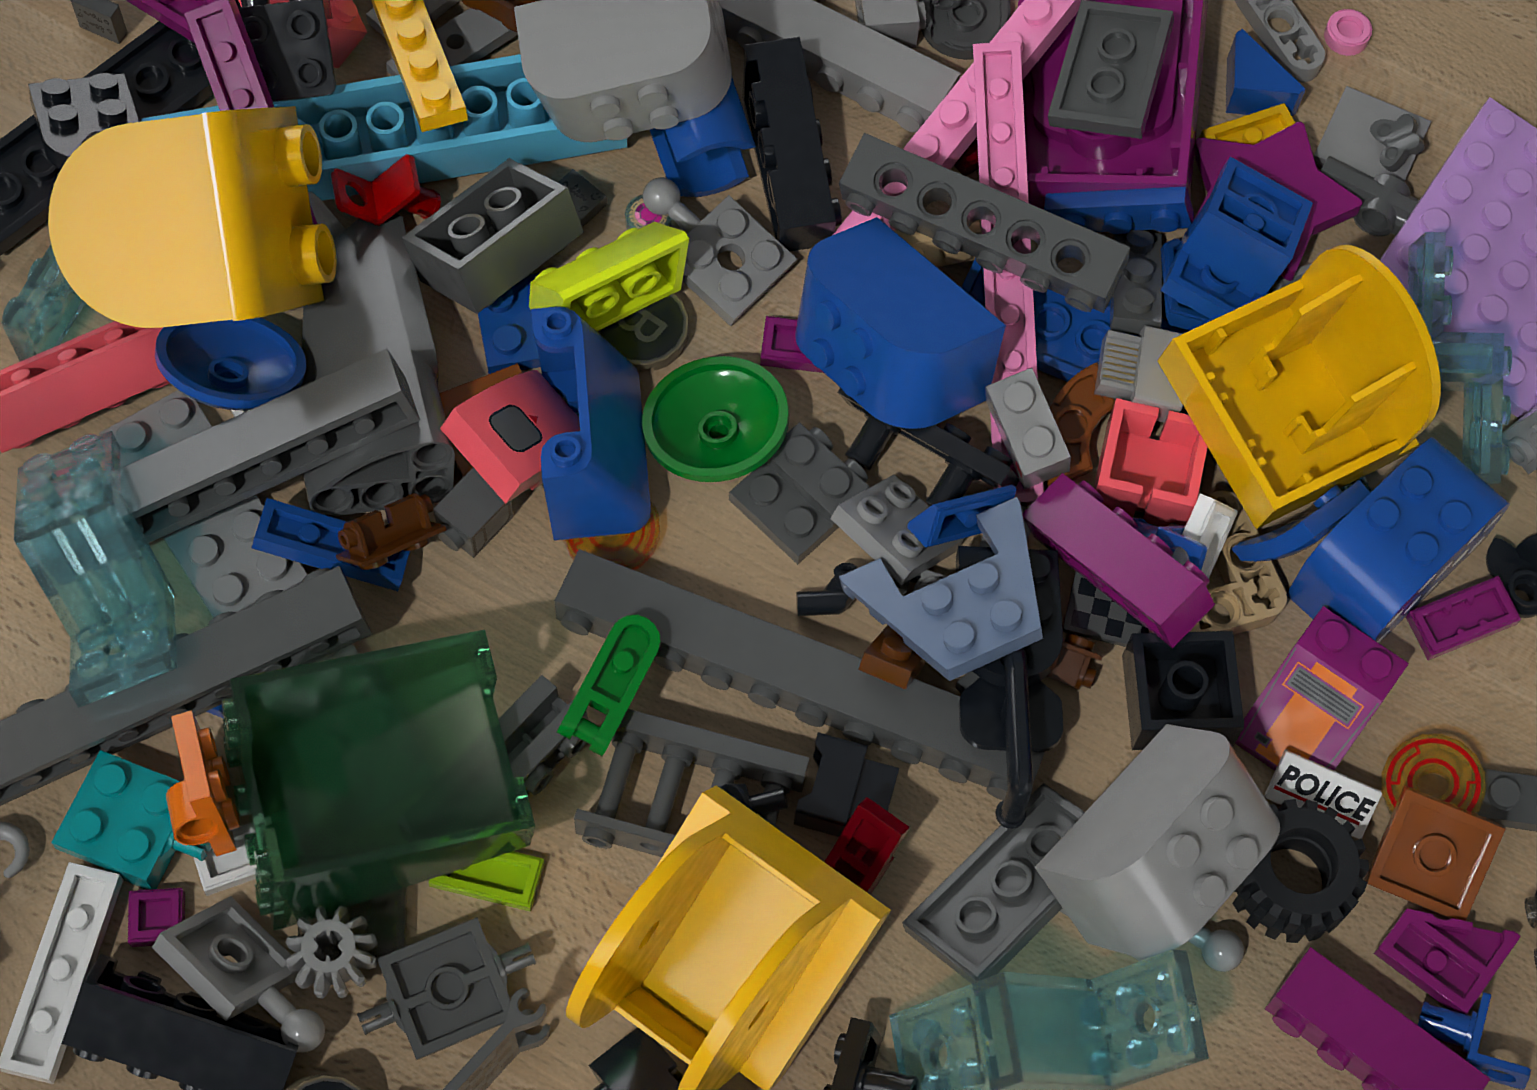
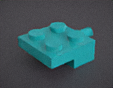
(123, 822)

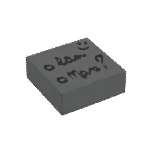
(100, 18)
(585, 196)

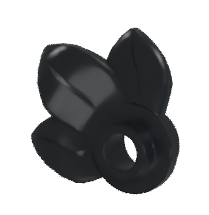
(1516, 570)

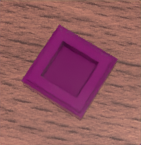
(153, 913)

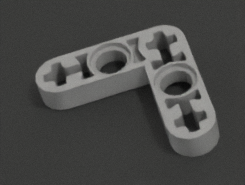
(1281, 43)

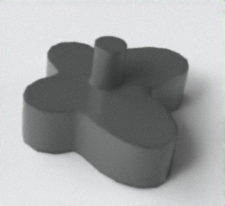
(1399, 140)

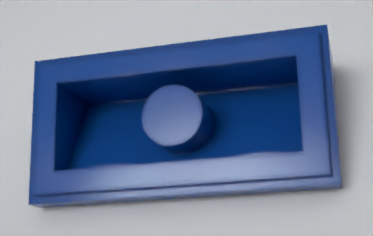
(956, 517)

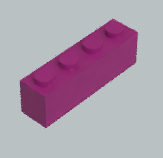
(1119, 559)
(1364, 1032)

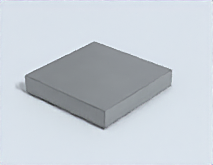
(1350, 137)

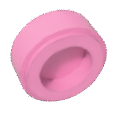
(1348, 32)

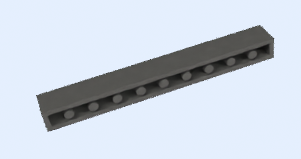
(781, 670)

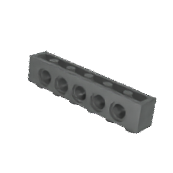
(881, 163)

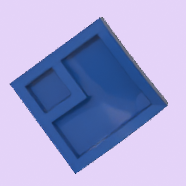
(1305, 531)

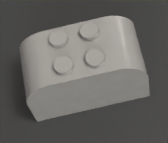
(623, 63)
(1162, 845)

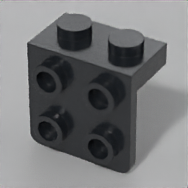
(291, 46)

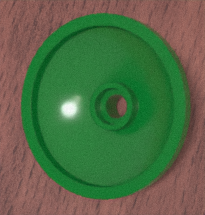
(710, 401)

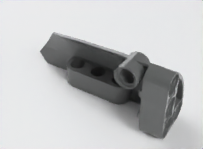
(365, 310)

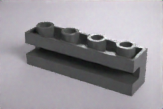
(531, 735)

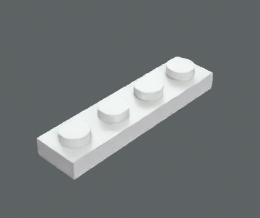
(58, 972)

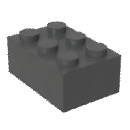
(493, 235)

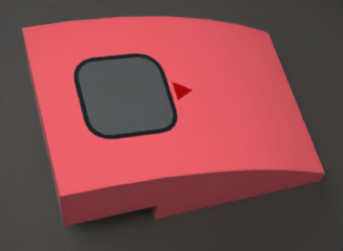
(506, 429)

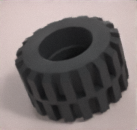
(1337, 860)

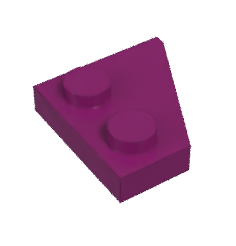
(1445, 956)

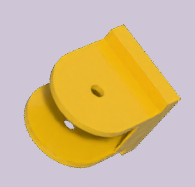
(729, 947)

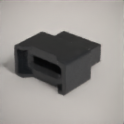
(842, 784)

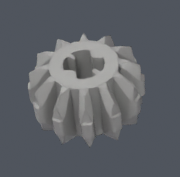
(311, 961)

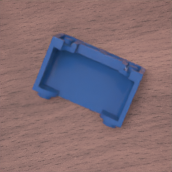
(599, 474)

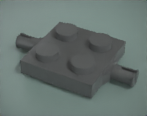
(446, 988)

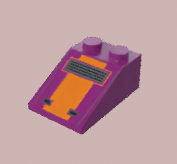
(1321, 694)

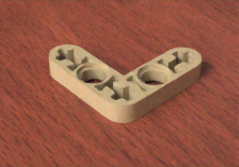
(1237, 595)

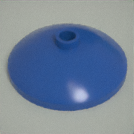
(231, 362)

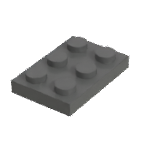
(1111, 69)

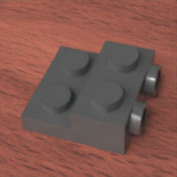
(799, 491)

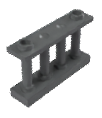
(679, 747)

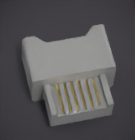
(1131, 369)

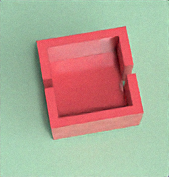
(1148, 473)

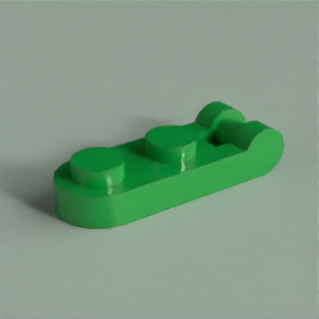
(612, 681)

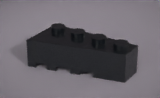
(788, 144)
(173, 1035)

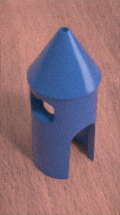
(706, 152)

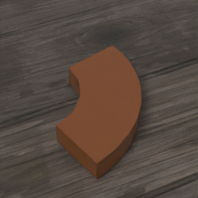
(1077, 416)

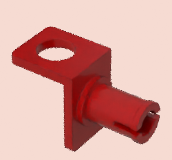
(386, 194)

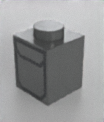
(471, 514)

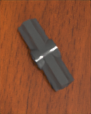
(1384, 197)

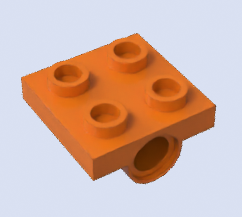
(200, 802)

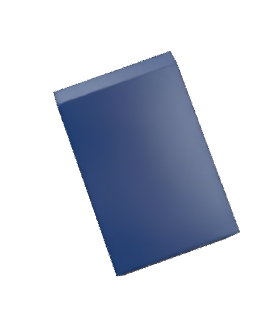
(1257, 79)

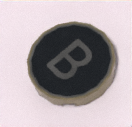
(651, 335)

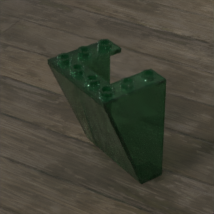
(371, 774)

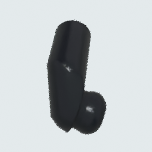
(830, 600)

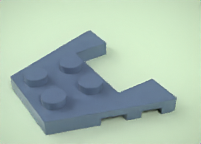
(968, 614)

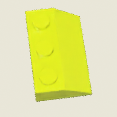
(616, 278)

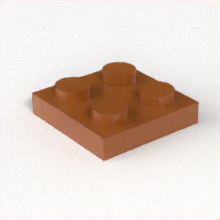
(1434, 854)

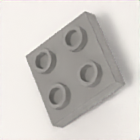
(879, 526)

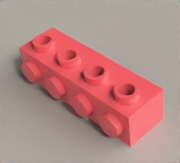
(76, 381)

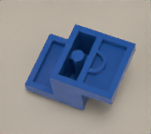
(1236, 242)

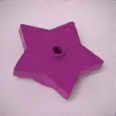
(1290, 162)

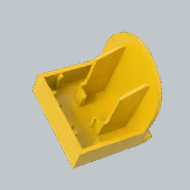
(193, 219)
(1309, 383)

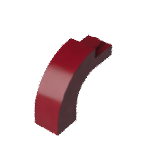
(867, 845)

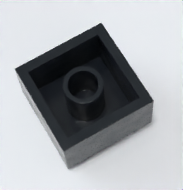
(1182, 685)

